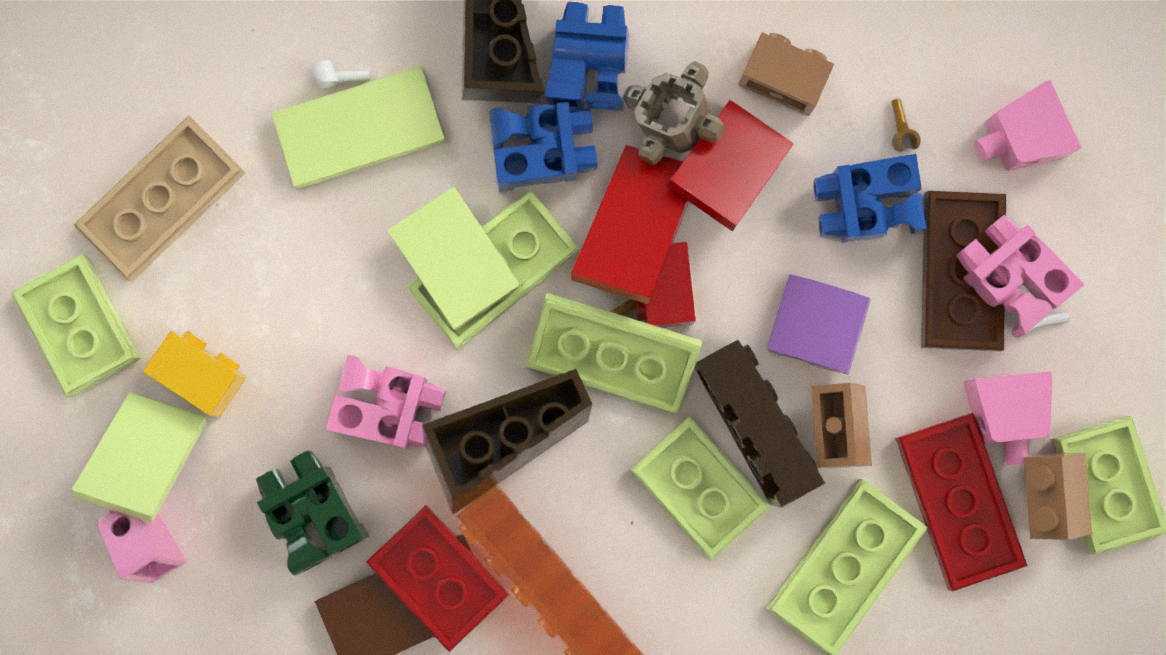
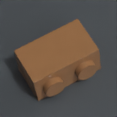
(786, 73)
(841, 425)
(1057, 496)

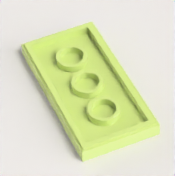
(358, 127)
(531, 247)
(614, 353)
(847, 567)

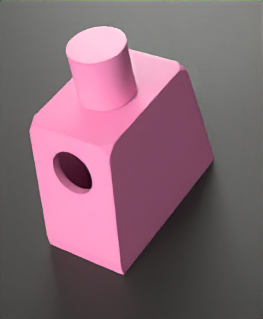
(1029, 131)
(1012, 410)
(139, 548)

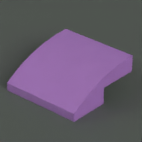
(819, 324)

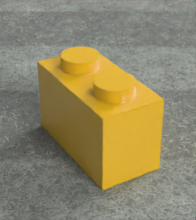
(196, 373)

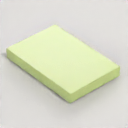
(454, 258)
(76, 325)
(139, 457)
(1119, 485)
(700, 488)

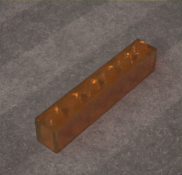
(542, 577)

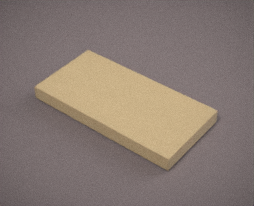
(159, 199)

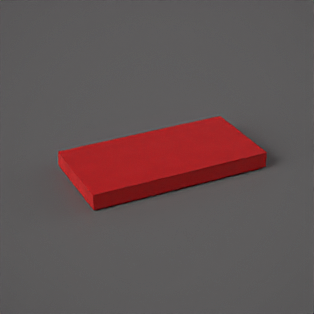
(632, 229)
(961, 502)

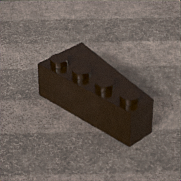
(498, 53)
(758, 424)
(500, 436)

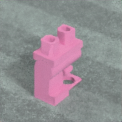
(1018, 261)
(396, 407)

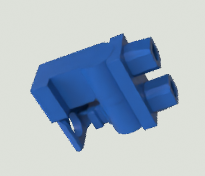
(587, 46)
(552, 150)
(859, 196)

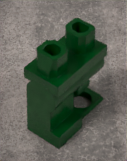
(310, 499)

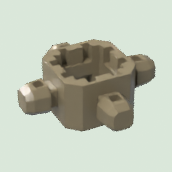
(699, 120)

